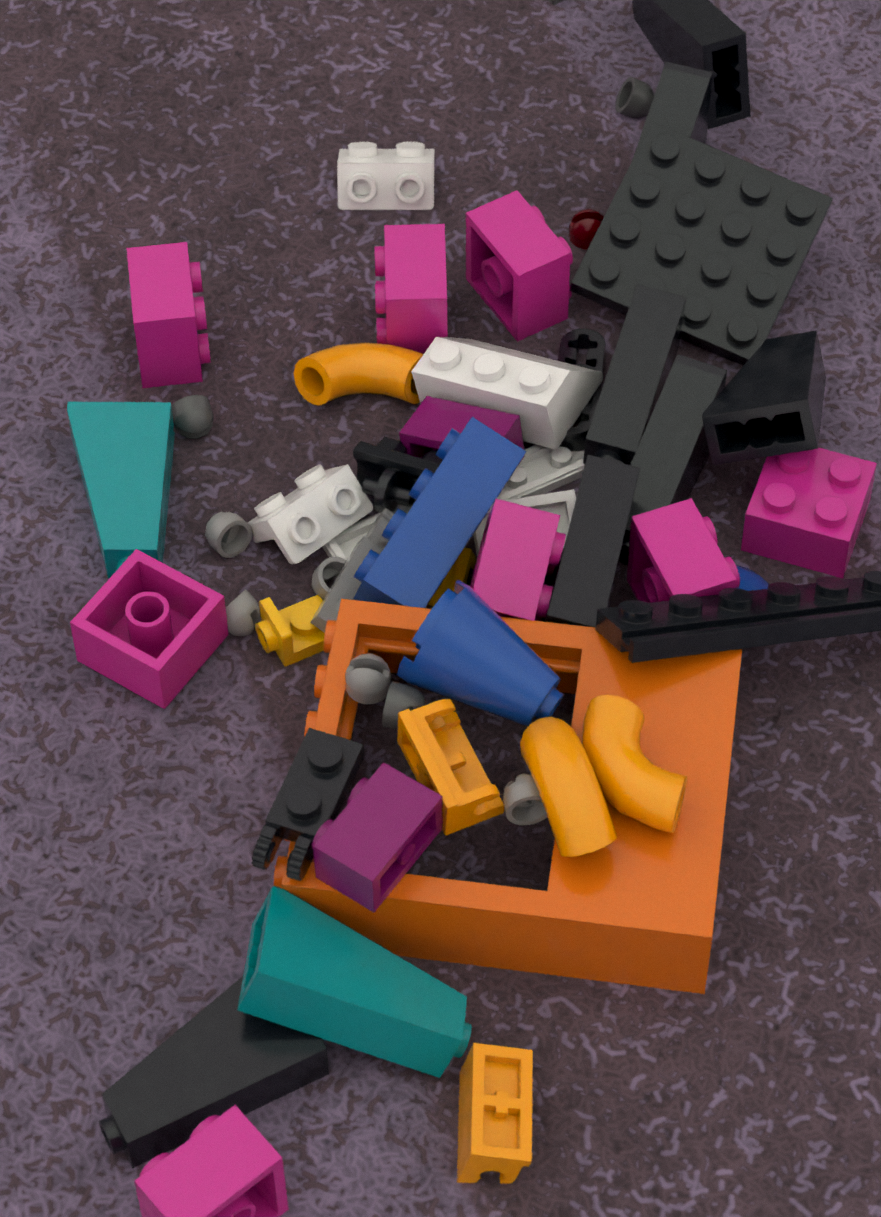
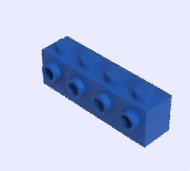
(441, 520)

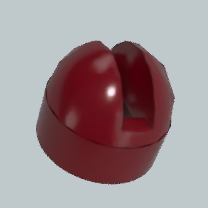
(584, 227)

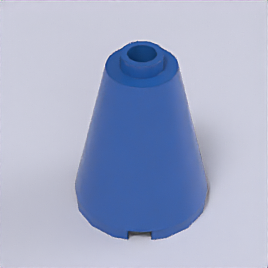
(480, 661)

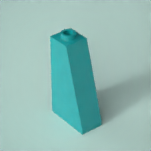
(125, 473)
(348, 989)

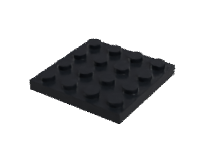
(707, 232)

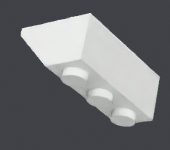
(493, 377)

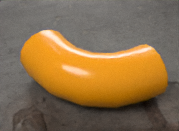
(357, 370)
(623, 771)
(567, 787)

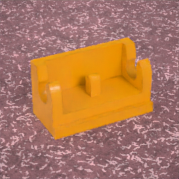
(447, 764)
(495, 1112)

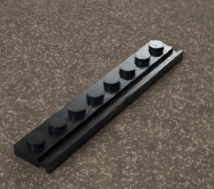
(743, 618)

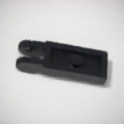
(308, 798)

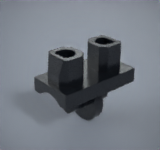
(390, 472)

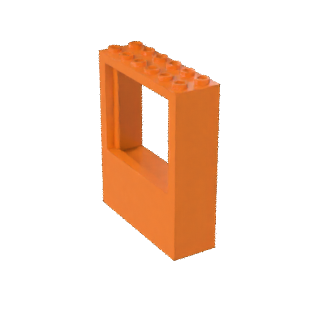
(611, 915)

